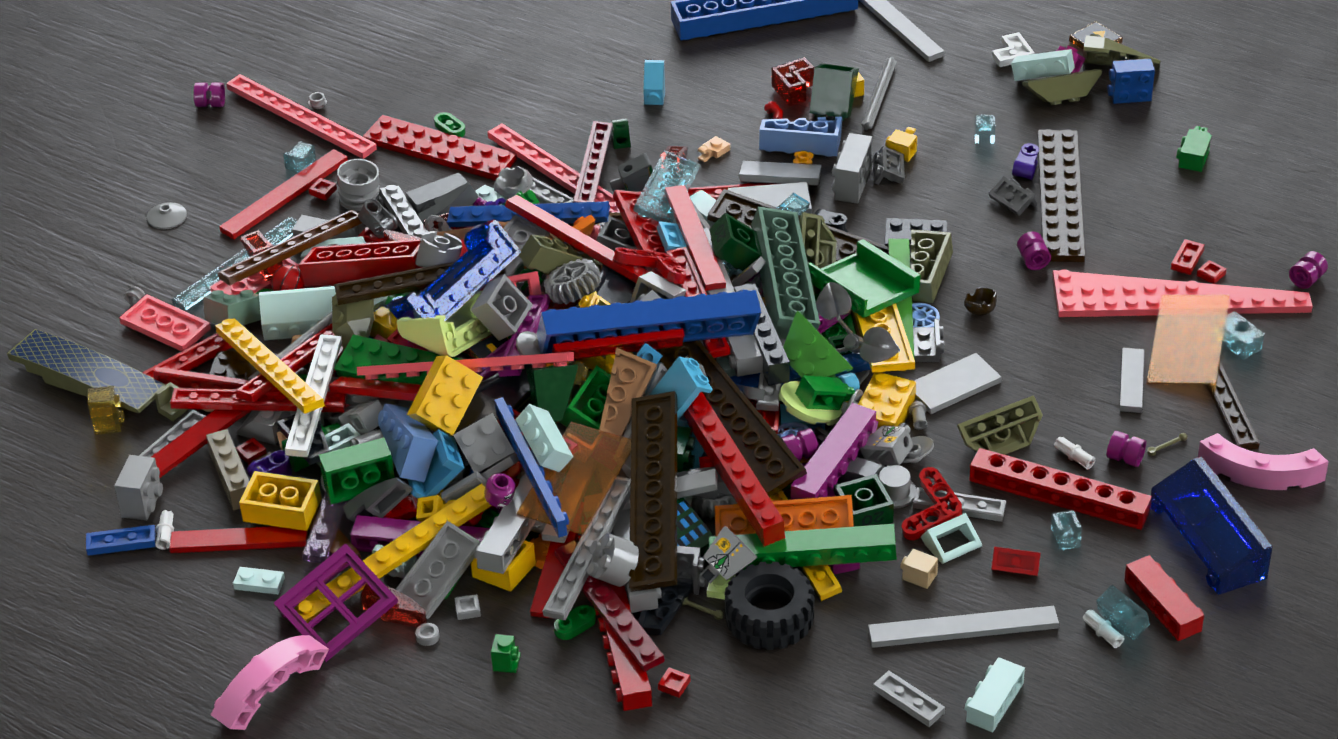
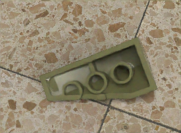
(1104, 51)

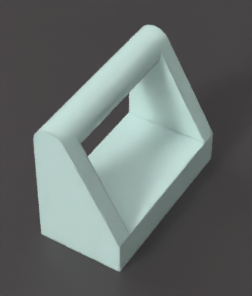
(958, 523)

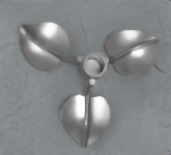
(876, 343)

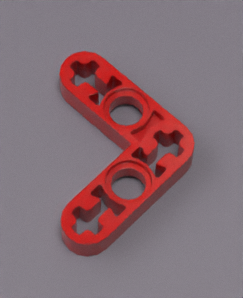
(662, 262)
(939, 509)

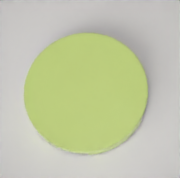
(798, 410)

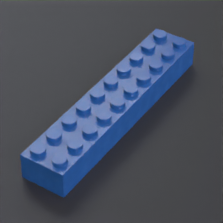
(713, 17)
(698, 315)

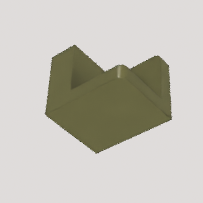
(163, 400)

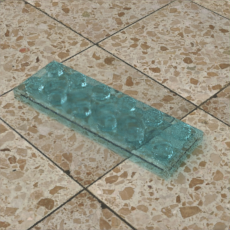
(668, 172)

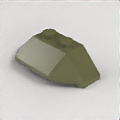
(1064, 86)
(818, 241)
(352, 319)
(1004, 428)

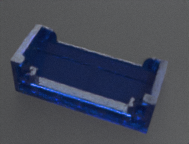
(487, 254)
(1214, 526)

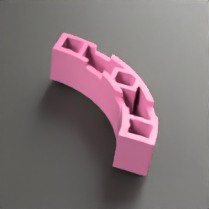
(1260, 469)
(265, 675)

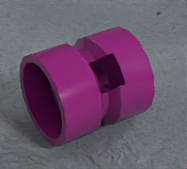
(202, 94)
(1034, 250)
(1308, 269)
(802, 444)
(1122, 447)

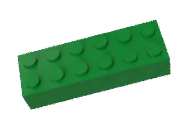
(372, 352)

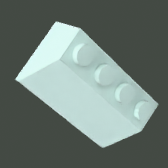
(293, 311)

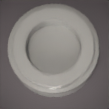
(427, 634)

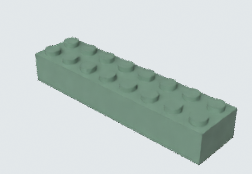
(786, 271)

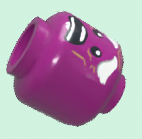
(499, 490)

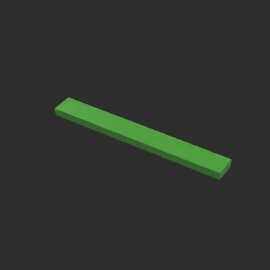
(900, 251)

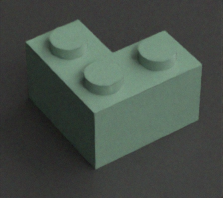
(242, 307)

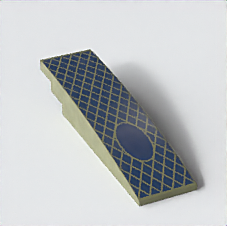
(80, 368)

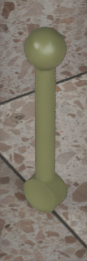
(1152, 450)
(718, 614)

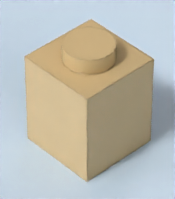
(919, 568)

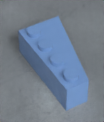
(817, 137)
(408, 442)

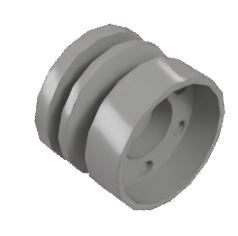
(357, 183)

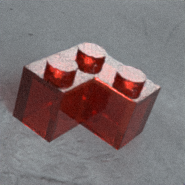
(792, 80)

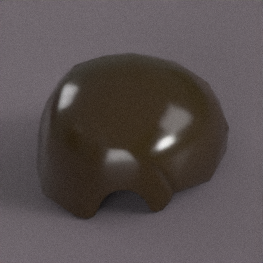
(981, 302)

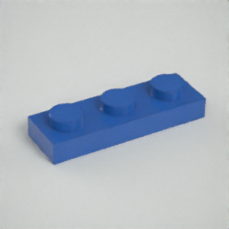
(120, 540)

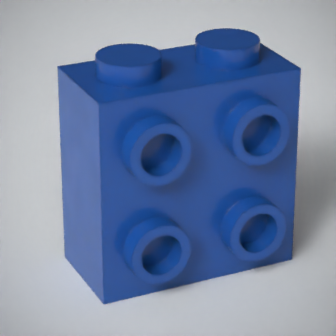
(1131, 81)

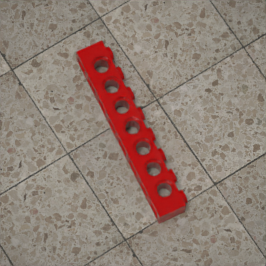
(1060, 488)

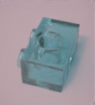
(1242, 336)
(1122, 612)

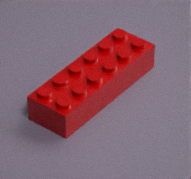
(357, 261)

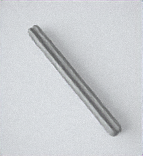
(878, 94)

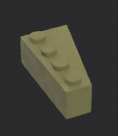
(548, 254)
(930, 259)

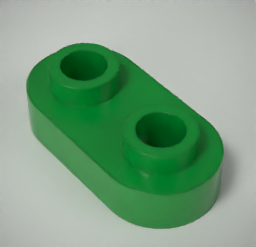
(449, 124)
(576, 622)

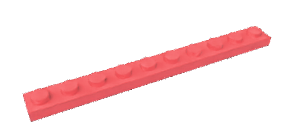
(302, 116)
(544, 162)
(475, 365)

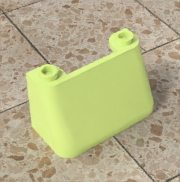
(447, 336)

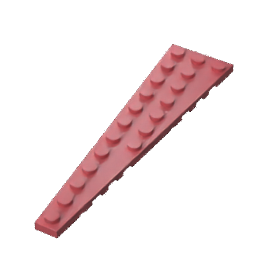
(1113, 295)

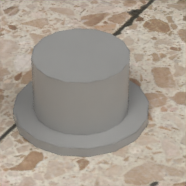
(898, 485)

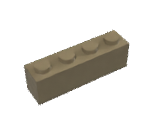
(228, 466)

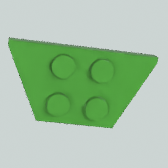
(811, 352)

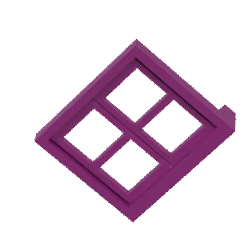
(317, 580)

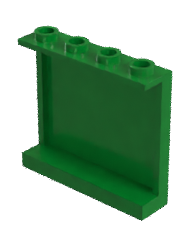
(870, 278)

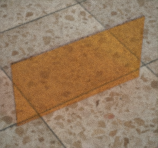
(1188, 339)
(585, 477)

